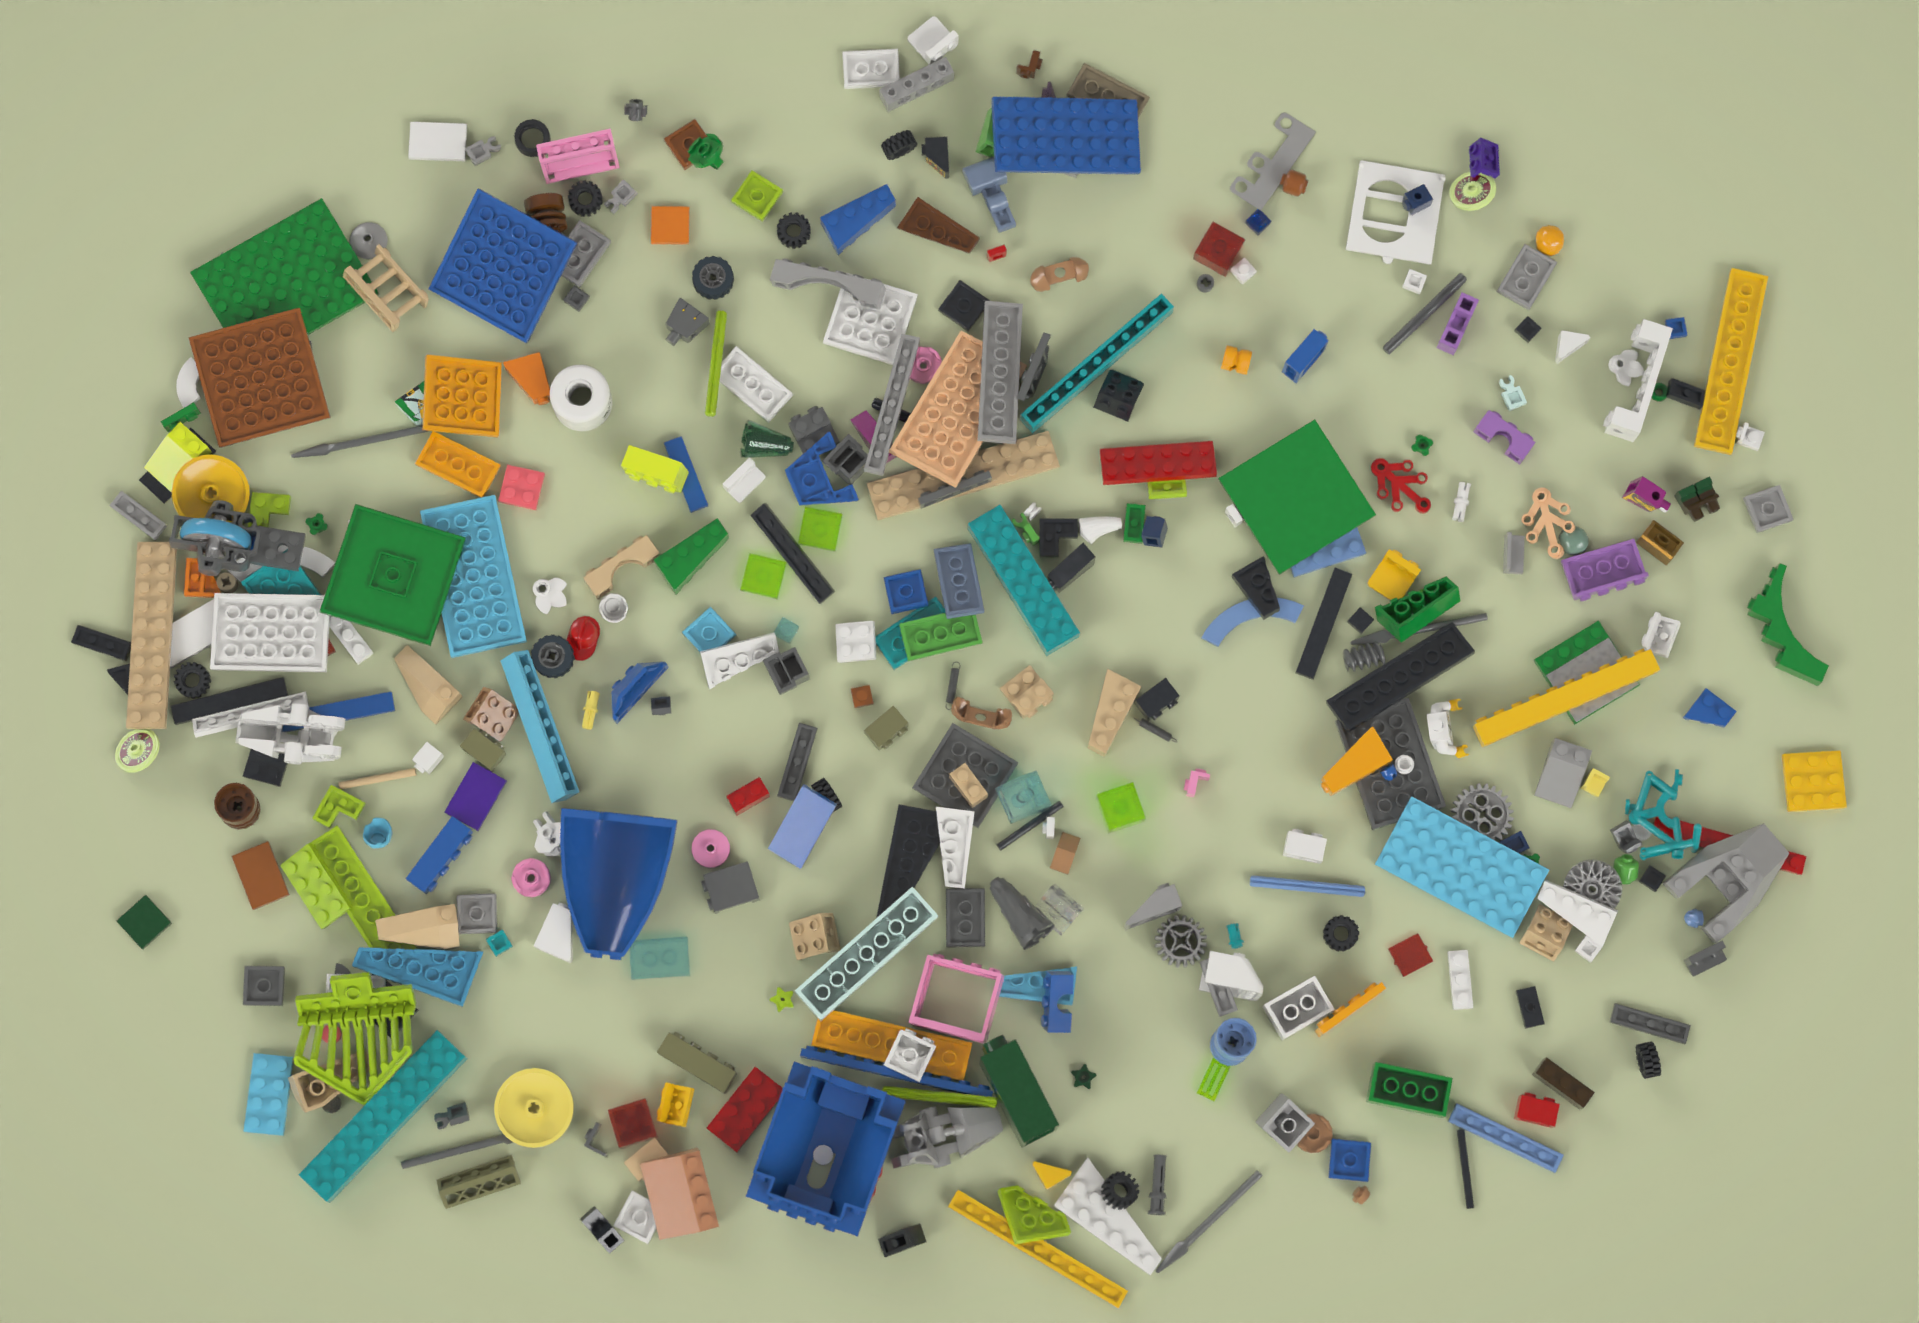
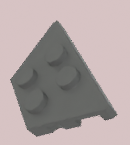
(1037, 366)

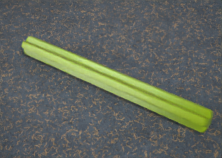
(715, 364)
(944, 1097)

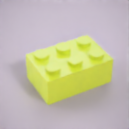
(654, 469)

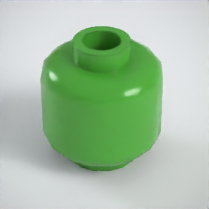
(1627, 868)

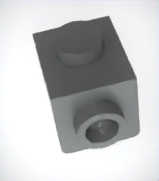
(1625, 837)

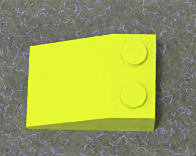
(173, 453)

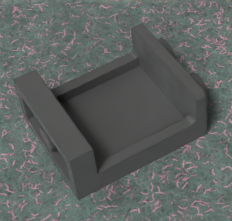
(730, 887)

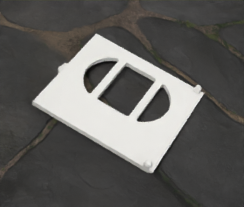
(1421, 228)

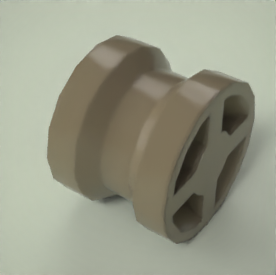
(230, 585)

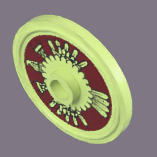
(1472, 192)
(137, 750)

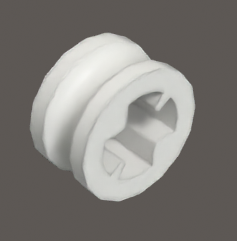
(1032, 511)

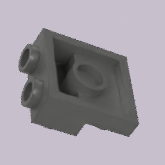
(811, 428)

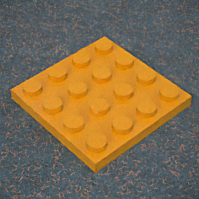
(462, 396)

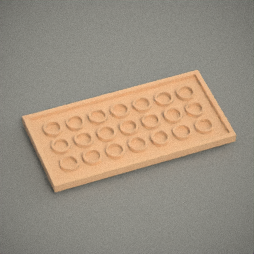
(944, 423)

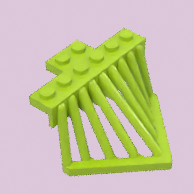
(355, 1001)

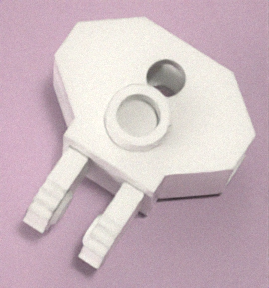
(548, 836)

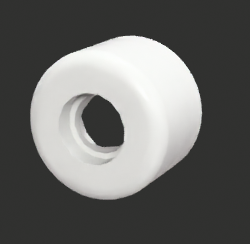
(586, 416)

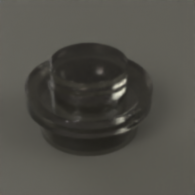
(333, 1106)

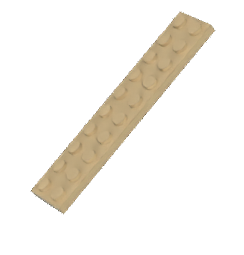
(1005, 462)
(151, 636)

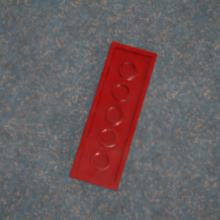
(1158, 462)

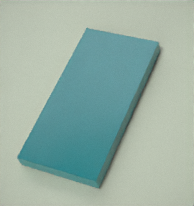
(891, 641)

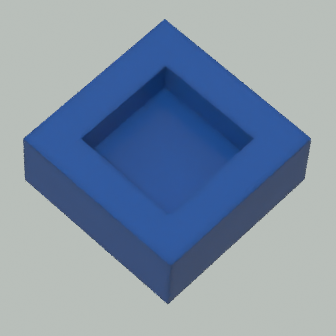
(1679, 327)

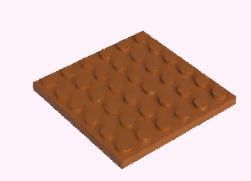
(259, 377)

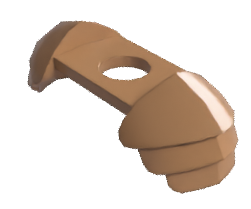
(1045, 276)
(963, 712)

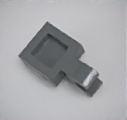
(455, 1115)

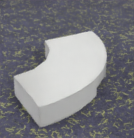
(187, 383)

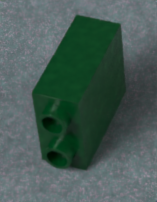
(1017, 1090)

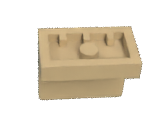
(1546, 933)
(814, 935)

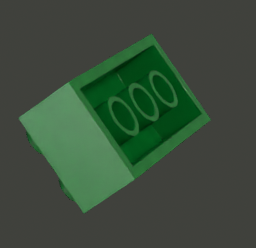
(1409, 1090)

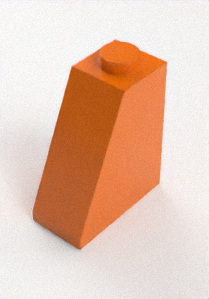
(530, 376)

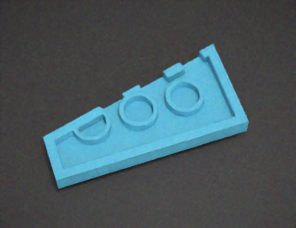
(1030, 986)

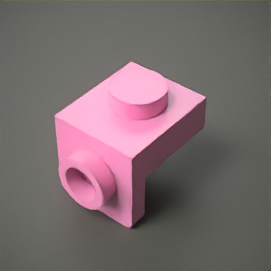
(1191, 783)

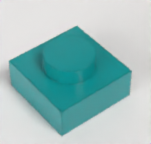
(499, 943)

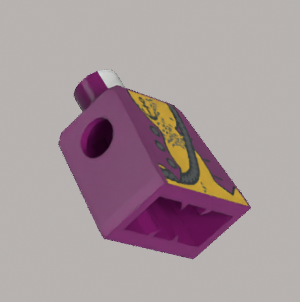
(1646, 495)

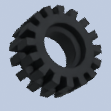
(899, 145)
(589, 208)
(789, 220)
(181, 676)
(824, 788)
(1349, 925)
(1648, 1060)
(1127, 1183)

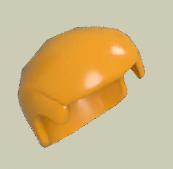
(1549, 240)

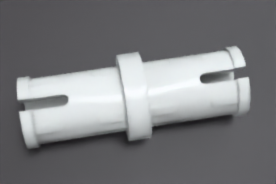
(1461, 502)

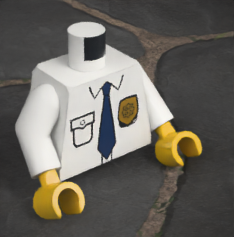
(1440, 728)

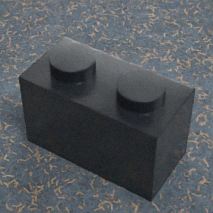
(1157, 699)

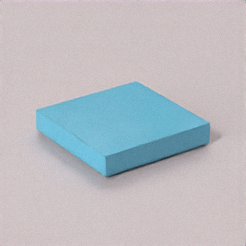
(708, 631)

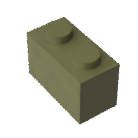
(886, 728)
(483, 749)

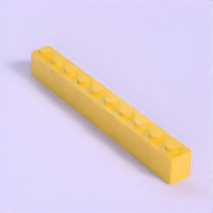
(1565, 698)

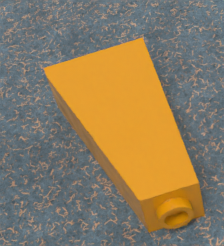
(1358, 762)

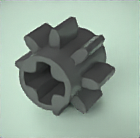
(635, 110)

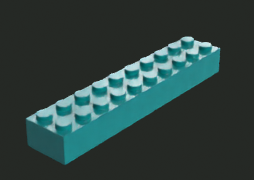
(382, 1116)

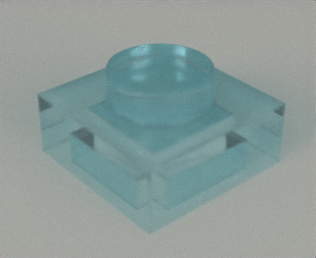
(786, 630)

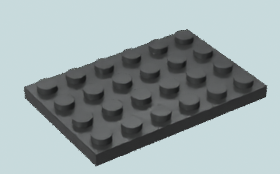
(1401, 736)

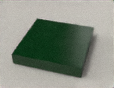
(144, 922)

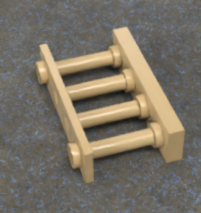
(379, 304)

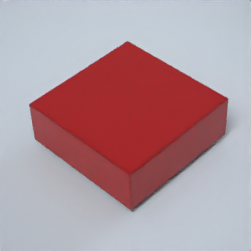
(996, 253)

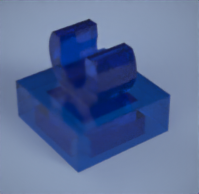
(1258, 222)

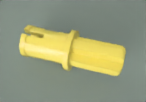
(590, 709)

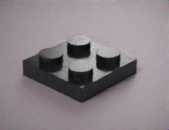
(265, 768)

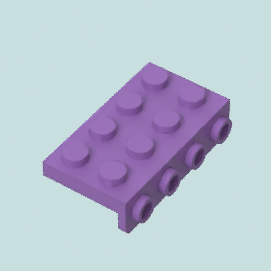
(1604, 570)

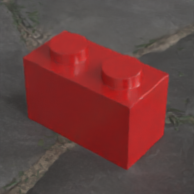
(748, 796)
(1536, 1110)

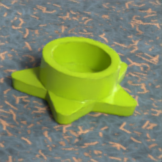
(782, 1004)

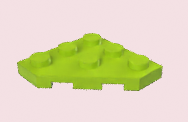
(1031, 1217)

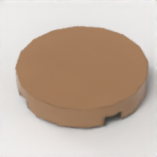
(1318, 1136)

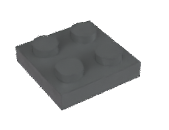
(263, 985)

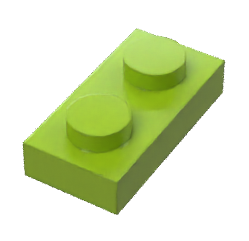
(1167, 489)

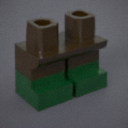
(1696, 497)

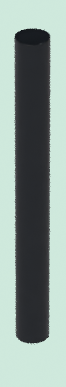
(1030, 825)
(1465, 1169)

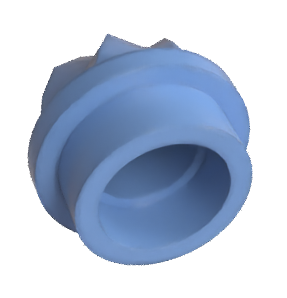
(1694, 918)

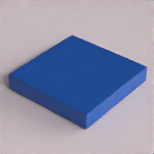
(906, 591)
(1349, 1160)

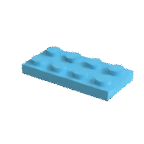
(268, 1094)

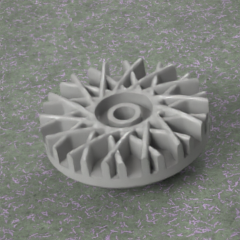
(1595, 874)

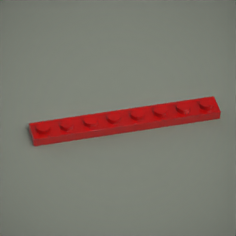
(1793, 864)

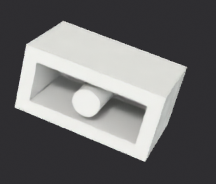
(1304, 846)

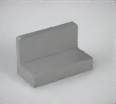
(1513, 554)

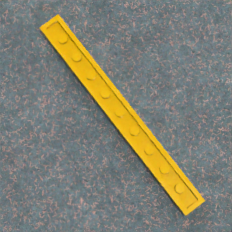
(1039, 1250)

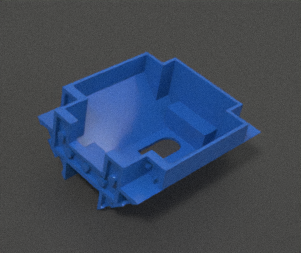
(833, 1113)

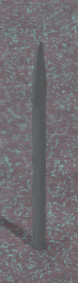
(325, 449)
(1383, 636)
(455, 1151)
(1181, 1248)

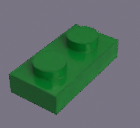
(186, 414)
(1134, 523)

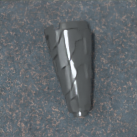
(1024, 919)

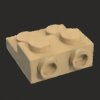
(1027, 692)

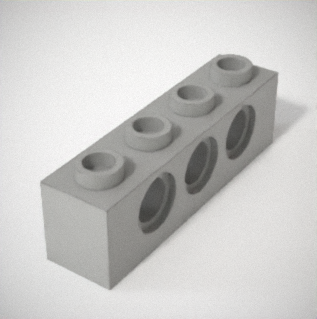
(916, 84)

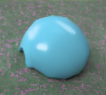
(377, 833)

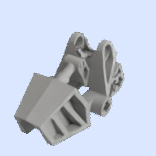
(970, 1125)

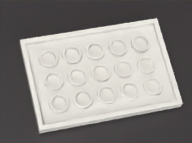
(269, 633)

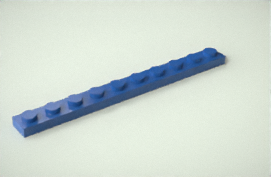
(869, 1066)

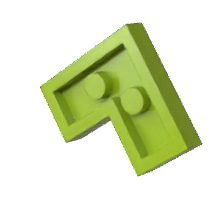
(265, 504)
(335, 802)

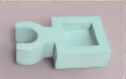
(1513, 395)

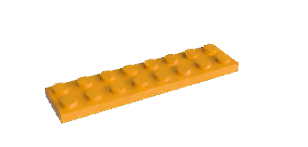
(875, 1038)

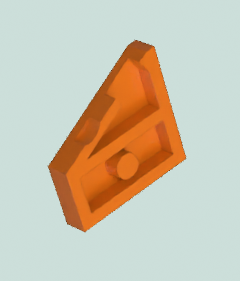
(197, 583)

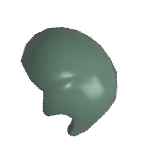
(1574, 542)

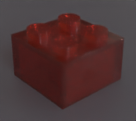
(1219, 249)
(632, 1123)

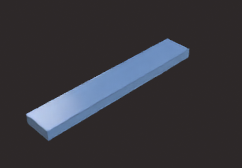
(1505, 1138)

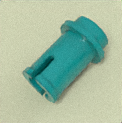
(1234, 936)

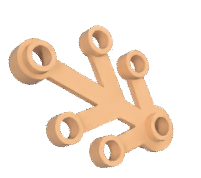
(1547, 520)

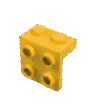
(1393, 575)

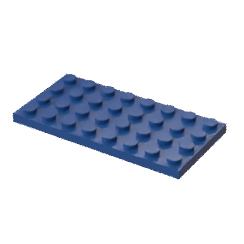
(1065, 135)

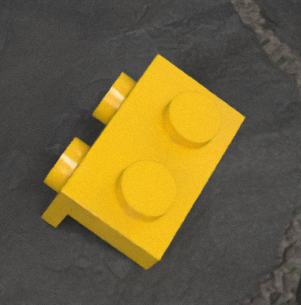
(675, 1104)

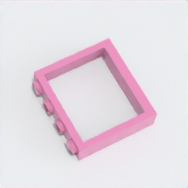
(576, 147)
(955, 964)

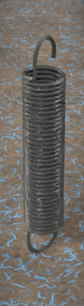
(952, 685)
(1155, 730)

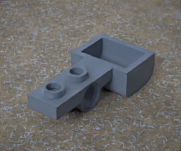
(983, 179)

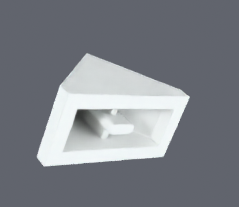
(1568, 343)

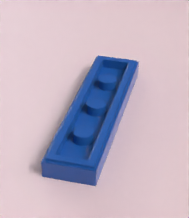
(692, 489)

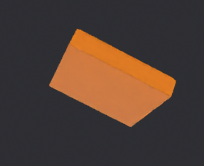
(670, 225)

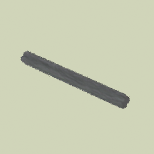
(1425, 313)

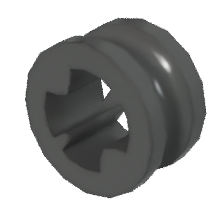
(1201, 286)

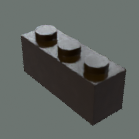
(1563, 1083)

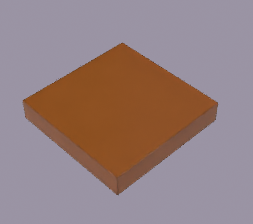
(681, 140)

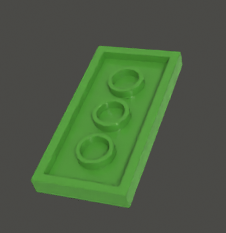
(939, 635)

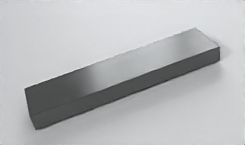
(797, 762)
(1650, 1023)

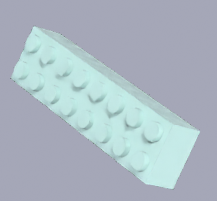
(866, 954)

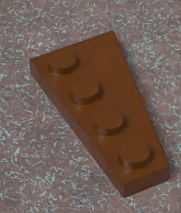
(935, 226)

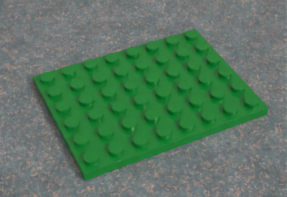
(285, 269)

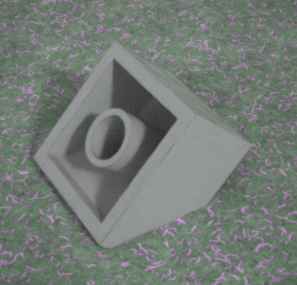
(1285, 1122)

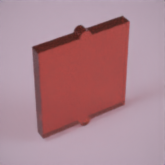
(1410, 955)

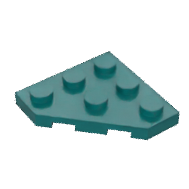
(280, 581)

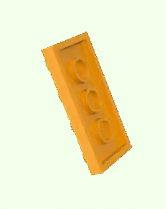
(457, 464)
(1354, 1004)

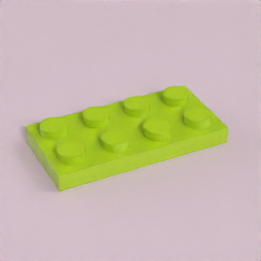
(316, 886)

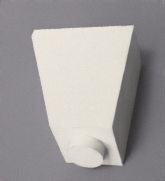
(557, 933)

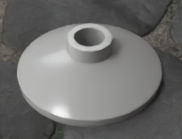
(364, 248)

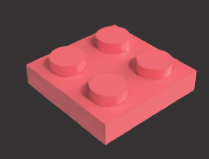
(521, 487)

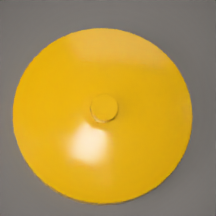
(208, 480)

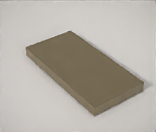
(1097, 85)

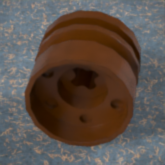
(547, 209)
(237, 795)

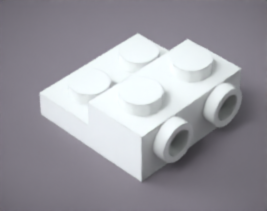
(910, 1054)

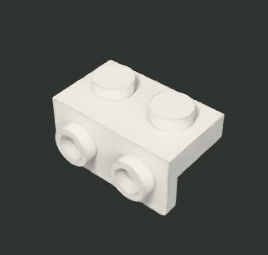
(1660, 635)

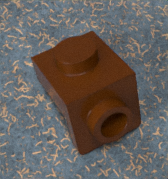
(1035, 63)

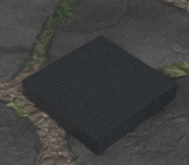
(963, 305)

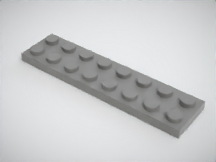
(1000, 372)

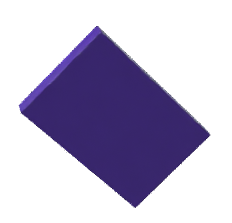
(475, 796)

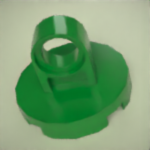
(706, 152)

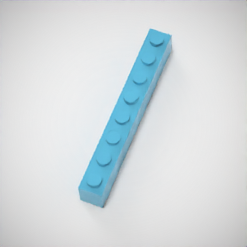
(539, 726)

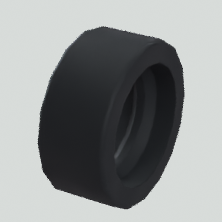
(529, 124)

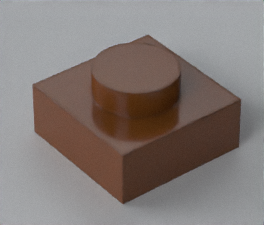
(862, 696)

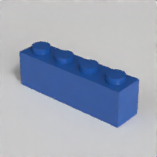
(439, 855)

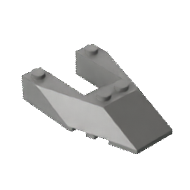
(1739, 868)

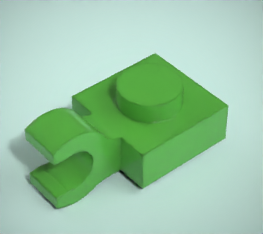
(1028, 534)

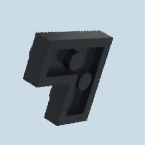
(1051, 531)

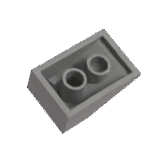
(1562, 772)
(1159, 904)

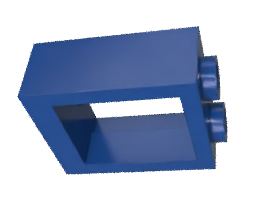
(1305, 355)

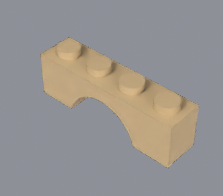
(640, 552)

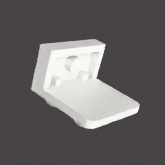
(933, 40)

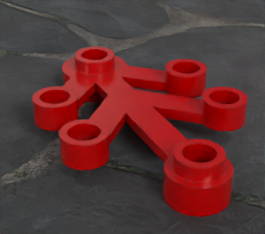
(1399, 483)

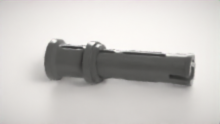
(1157, 1195)

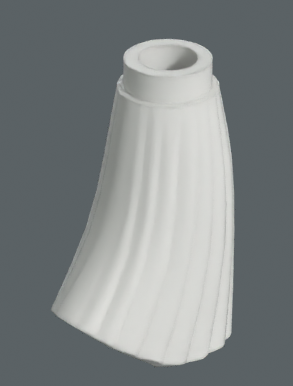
(1094, 527)

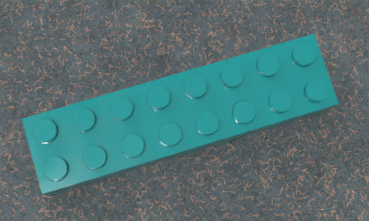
(1023, 580)

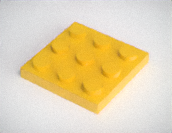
(1814, 781)

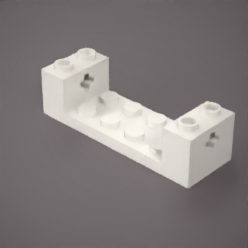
(1649, 338)

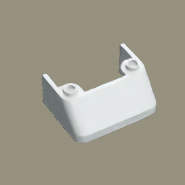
(1232, 972)

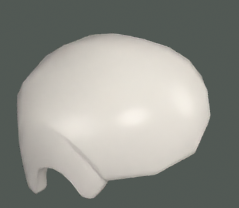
(613, 608)

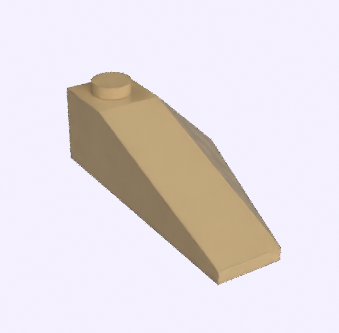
(428, 687)
(427, 927)
(314, 1093)

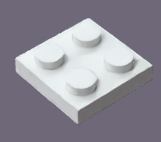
(855, 641)

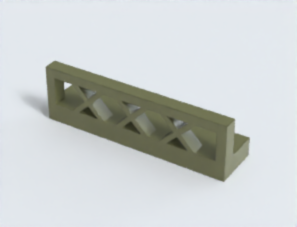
(476, 1178)

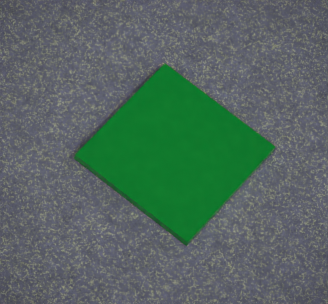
(1297, 497)
(392, 575)

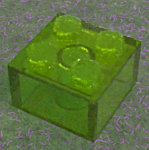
(1120, 807)

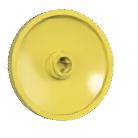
(534, 1108)

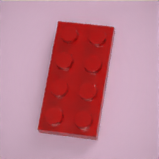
(745, 1109)

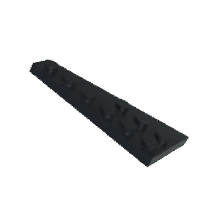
(911, 849)

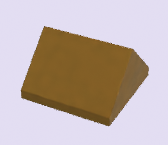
(1660, 542)

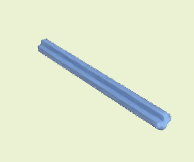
(1307, 886)

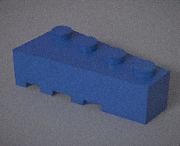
(857, 217)

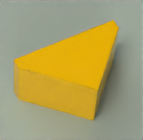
(1049, 1174)

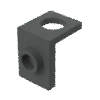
(590, 1135)

